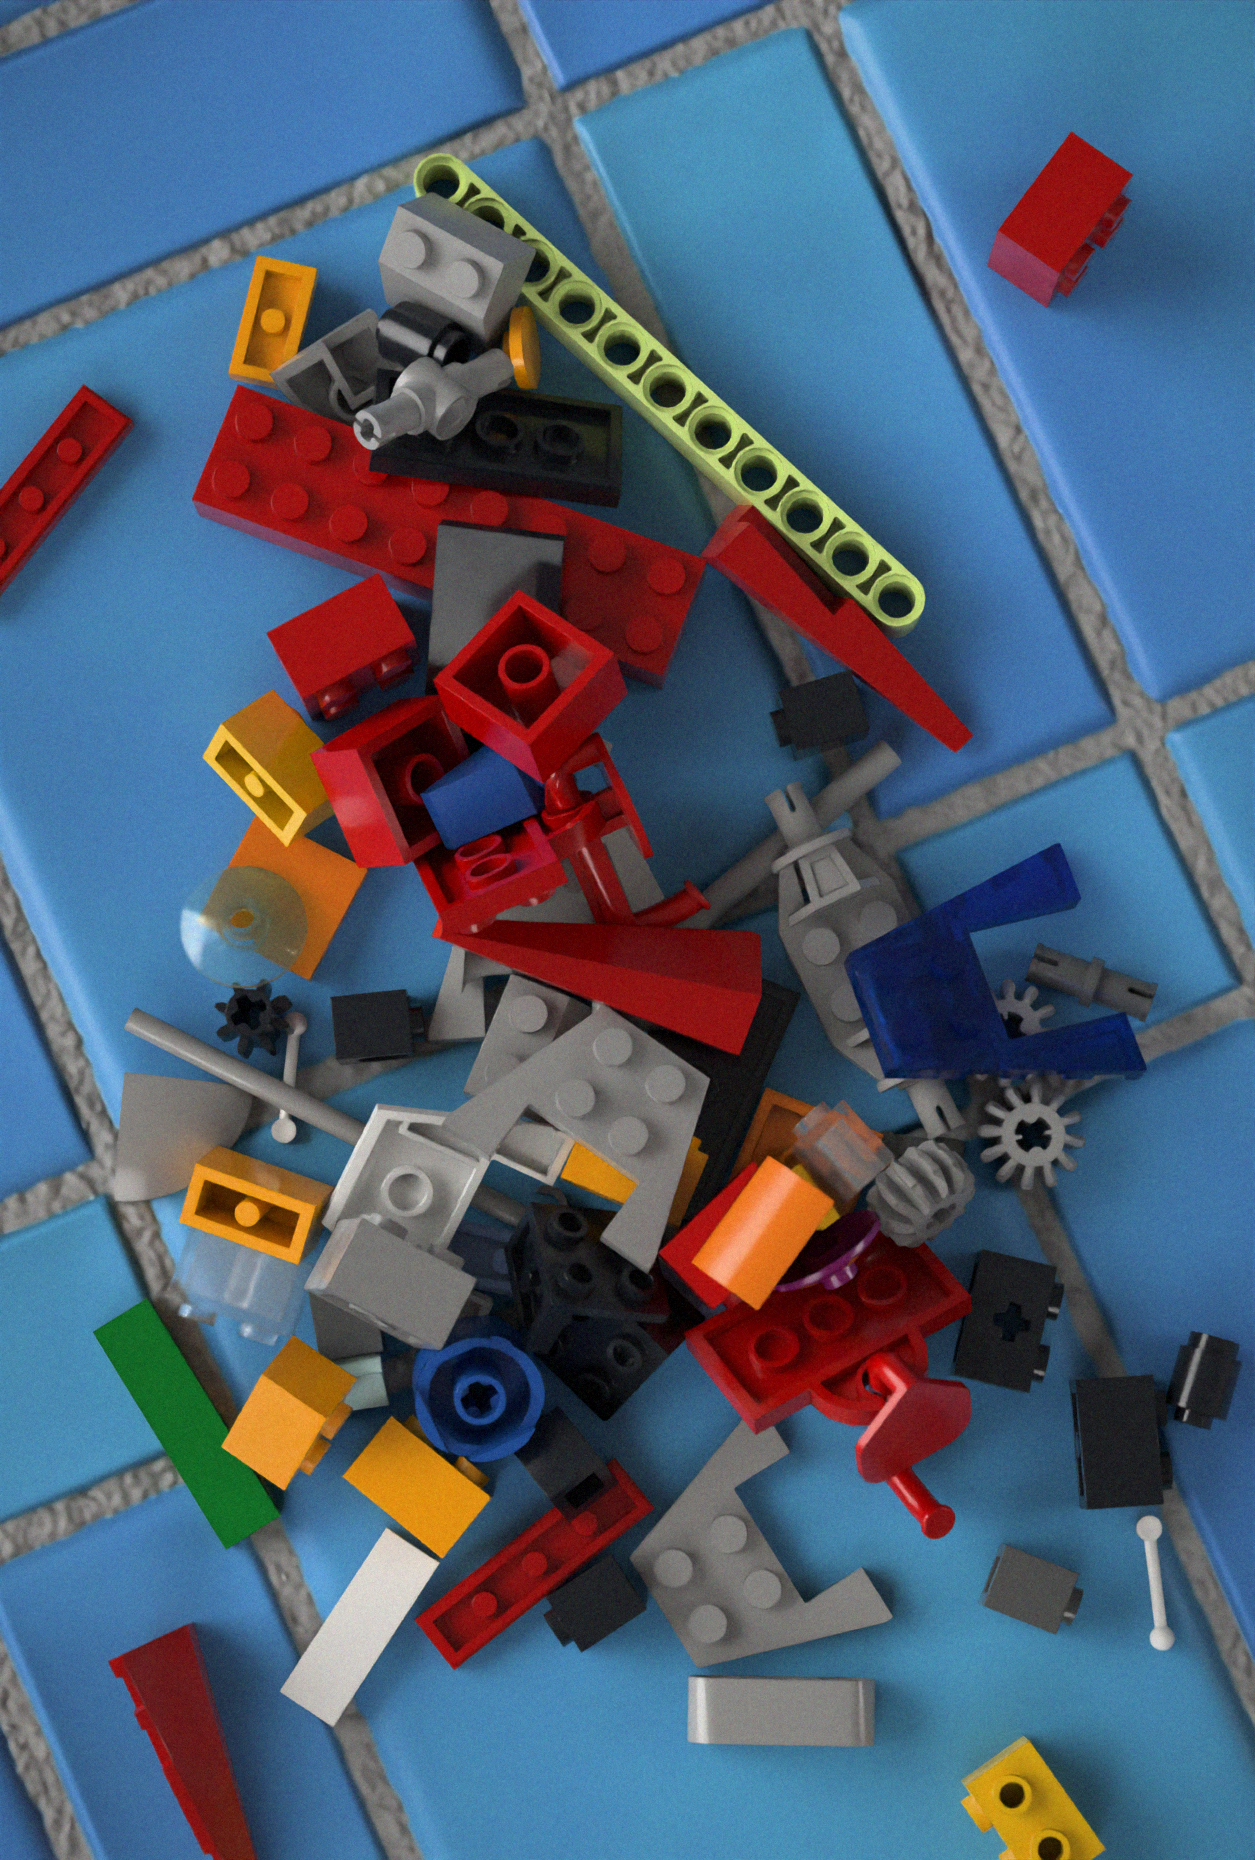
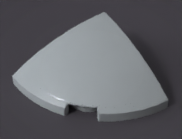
(336, 371)
(169, 1128)

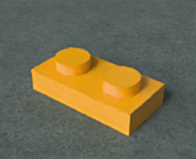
(272, 319)

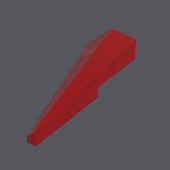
(770, 571)
(675, 978)
(184, 1726)

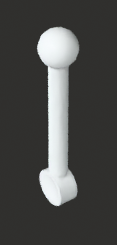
(285, 1129)
(1149, 1529)

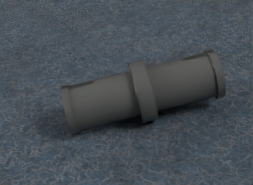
(1091, 982)

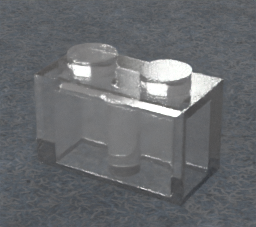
(839, 1150)
(240, 1284)

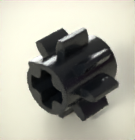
(238, 1019)

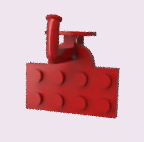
(524, 858)
(837, 1341)

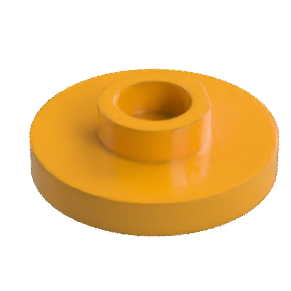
(523, 347)

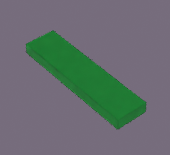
(186, 1423)

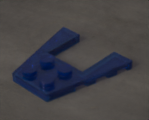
(935, 1009)

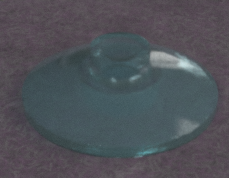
(248, 954)

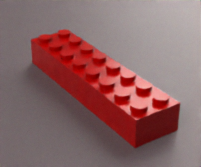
(311, 492)

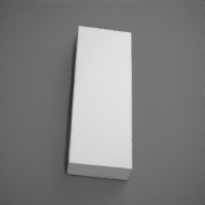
(360, 1627)

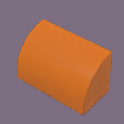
(763, 1232)

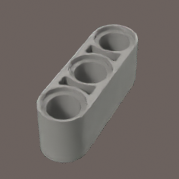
(781, 1710)

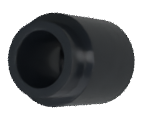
(415, 333)
(1203, 1380)

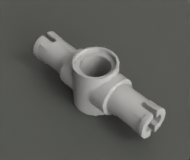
(433, 398)

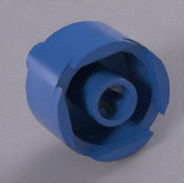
(474, 1424)

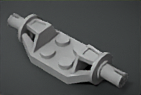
(848, 908)

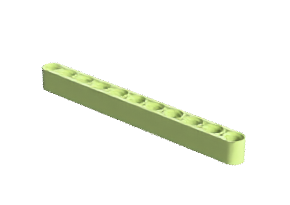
(697, 410)

